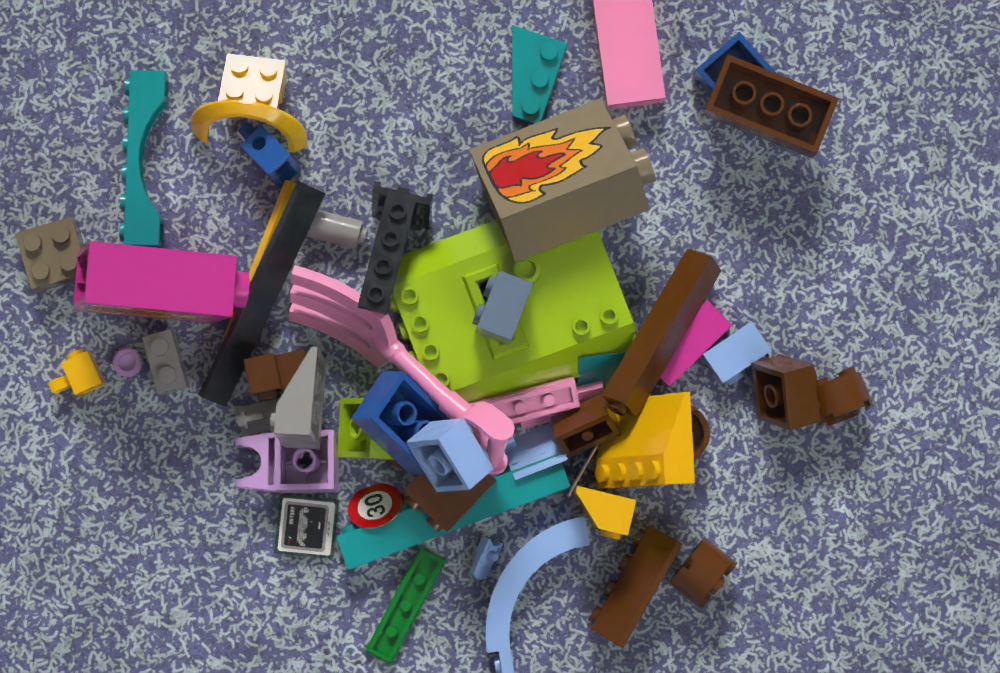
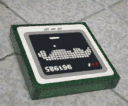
(306, 526)

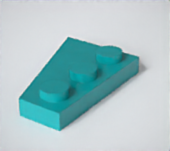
(534, 72)

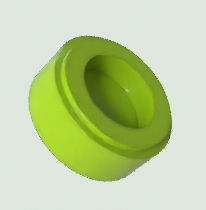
(527, 269)

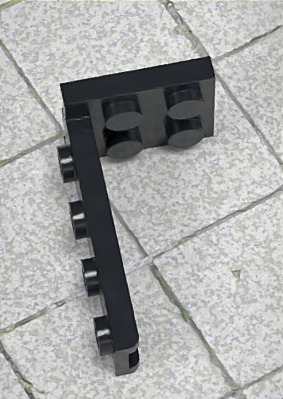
(397, 214)

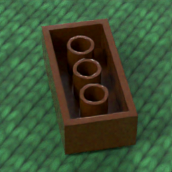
(770, 106)

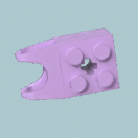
(282, 466)

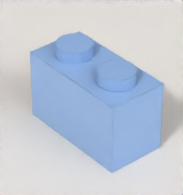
(736, 353)

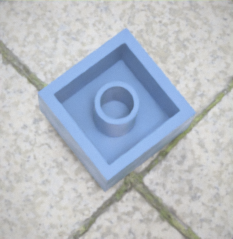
(450, 455)

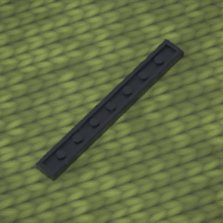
(262, 293)

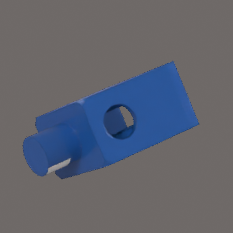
(268, 154)

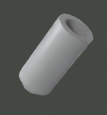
(338, 230)

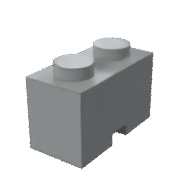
(166, 362)

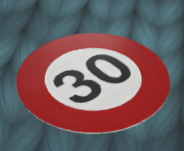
(375, 505)

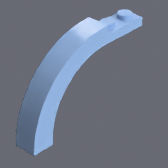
(525, 562)

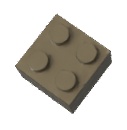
(50, 253)

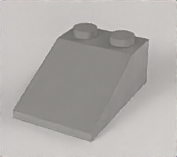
(301, 405)

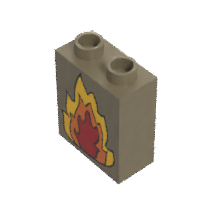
(563, 178)

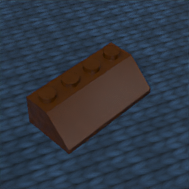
(635, 585)

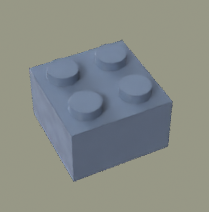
(503, 308)

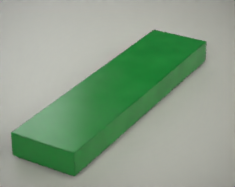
(405, 605)

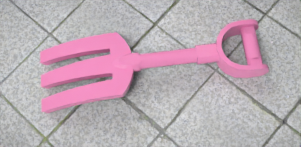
(333, 309)

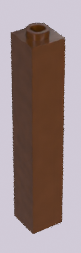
(661, 333)

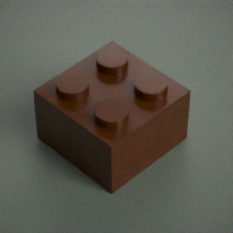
(785, 392)

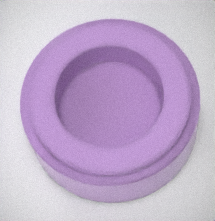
(127, 362)

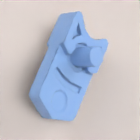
(486, 555)

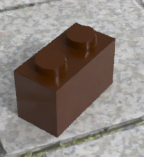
(585, 426)

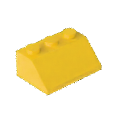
(606, 511)

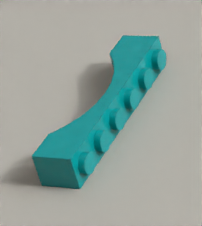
(146, 101)

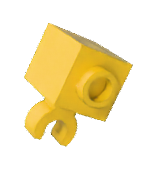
(81, 374)

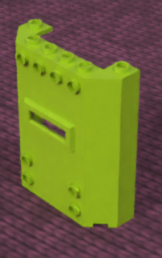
(568, 313)

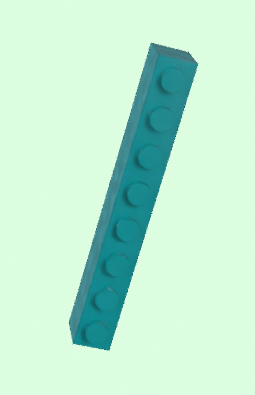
(411, 527)

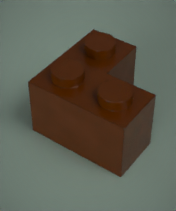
(272, 373)

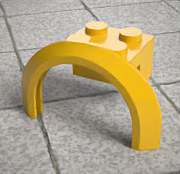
(251, 90)

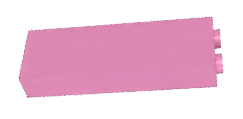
(628, 53)

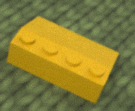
(651, 448)

